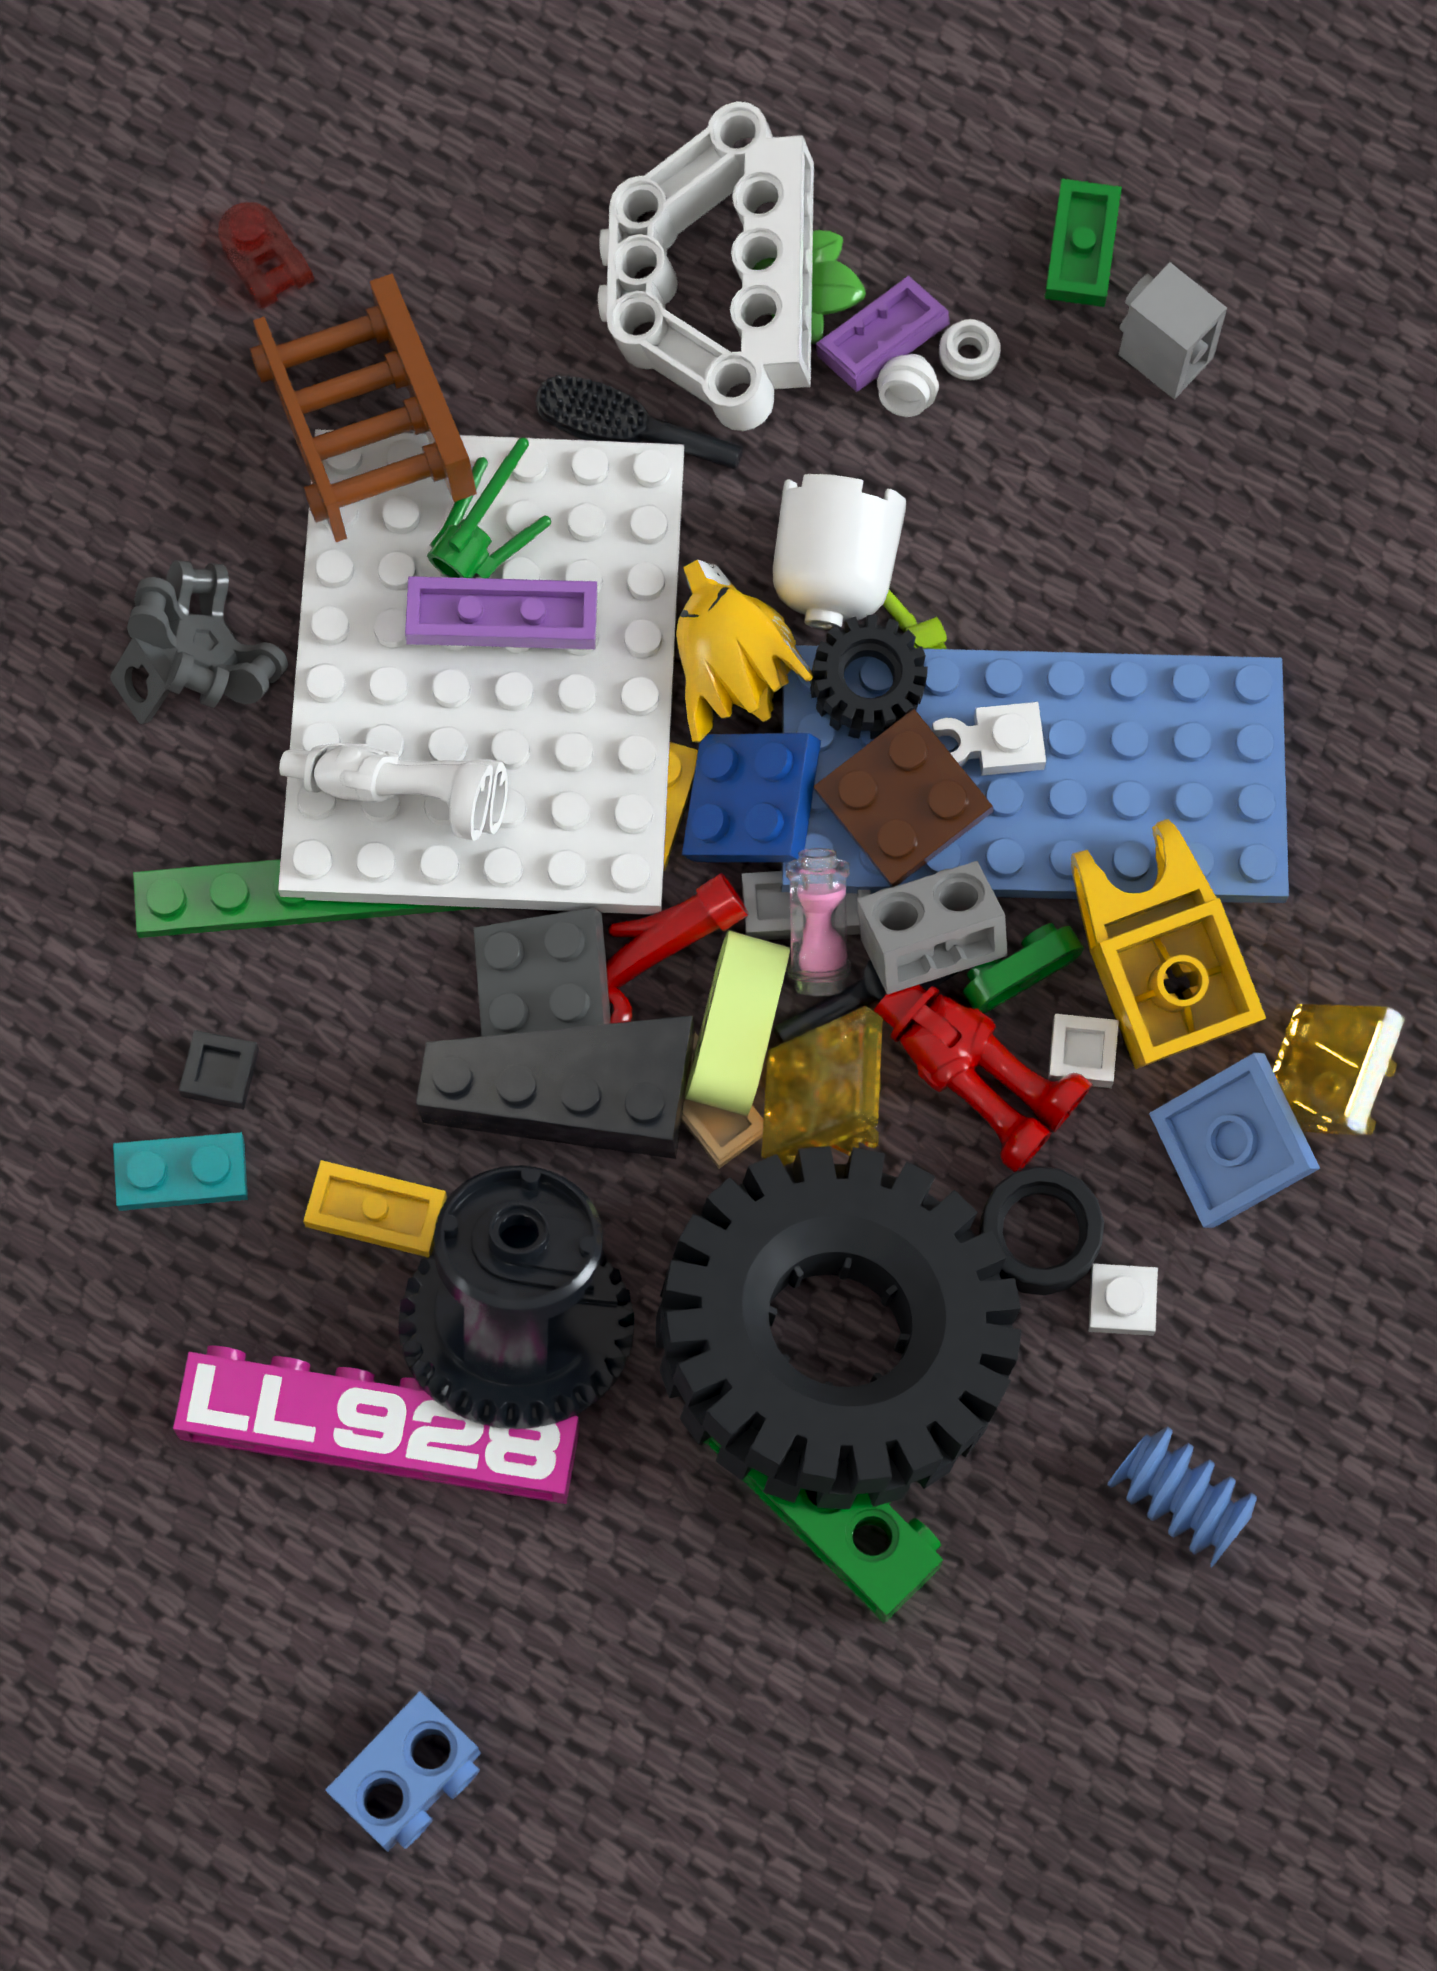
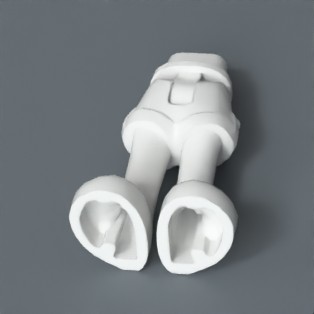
(360, 772)

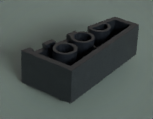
(566, 1085)

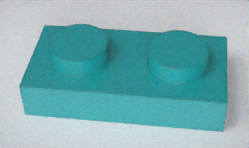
(180, 1171)

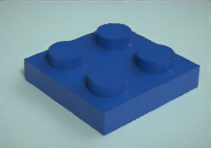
(751, 797)

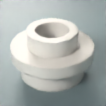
(972, 333)

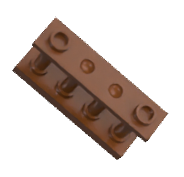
(402, 367)

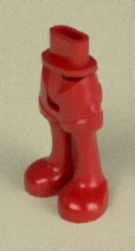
(952, 1041)

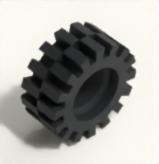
(867, 641)

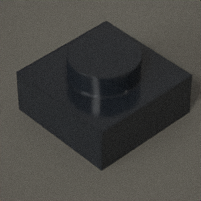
(219, 1069)

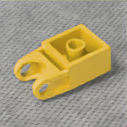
(1165, 928)

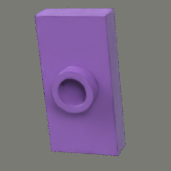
(882, 330)

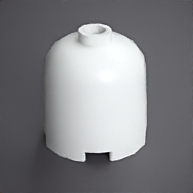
(835, 548)

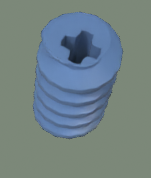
(1184, 1493)

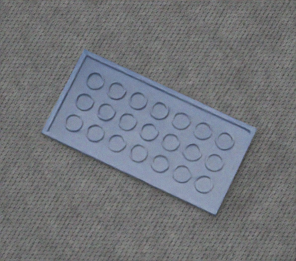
(1122, 751)

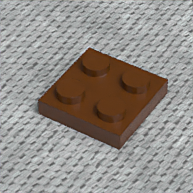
(903, 798)

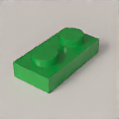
(1083, 242)

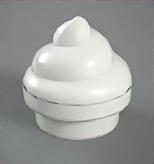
(907, 385)

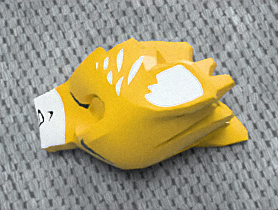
(731, 650)

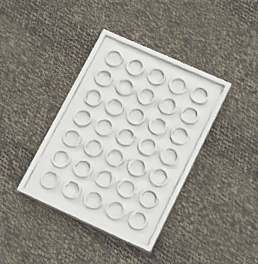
(571, 725)

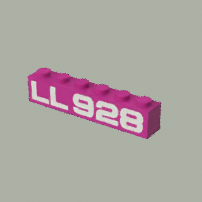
(365, 1426)

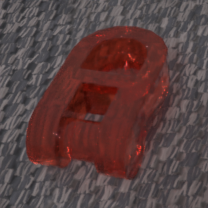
(254, 236)

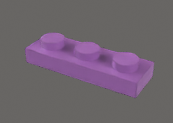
(501, 612)

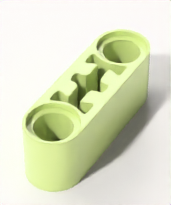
(737, 1023)

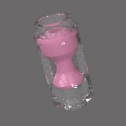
(818, 949)

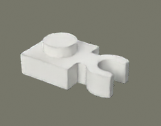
(1003, 738)

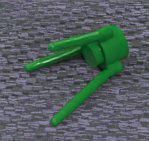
(461, 545)

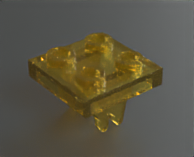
(1336, 1064)
(824, 1088)

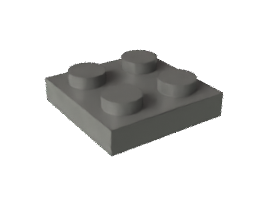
(542, 973)

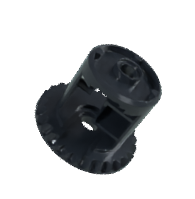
(516, 1303)

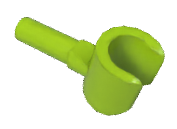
(928, 634)

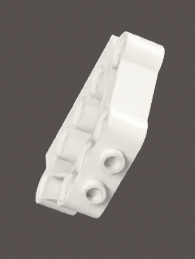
(681, 193)

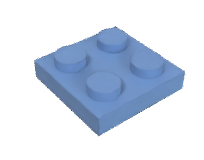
(1234, 1140)

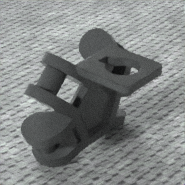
(190, 647)

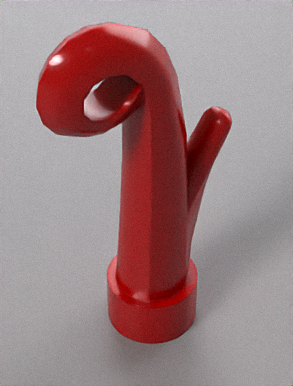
(668, 932)

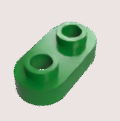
(1043, 954)

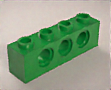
(878, 1581)

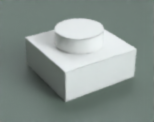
(1084, 1048)
(1123, 1299)

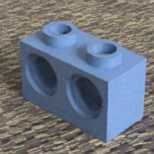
(391, 1761)

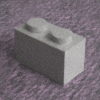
(1170, 329)

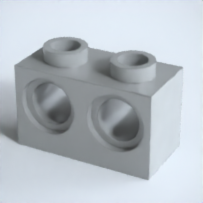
(932, 927)

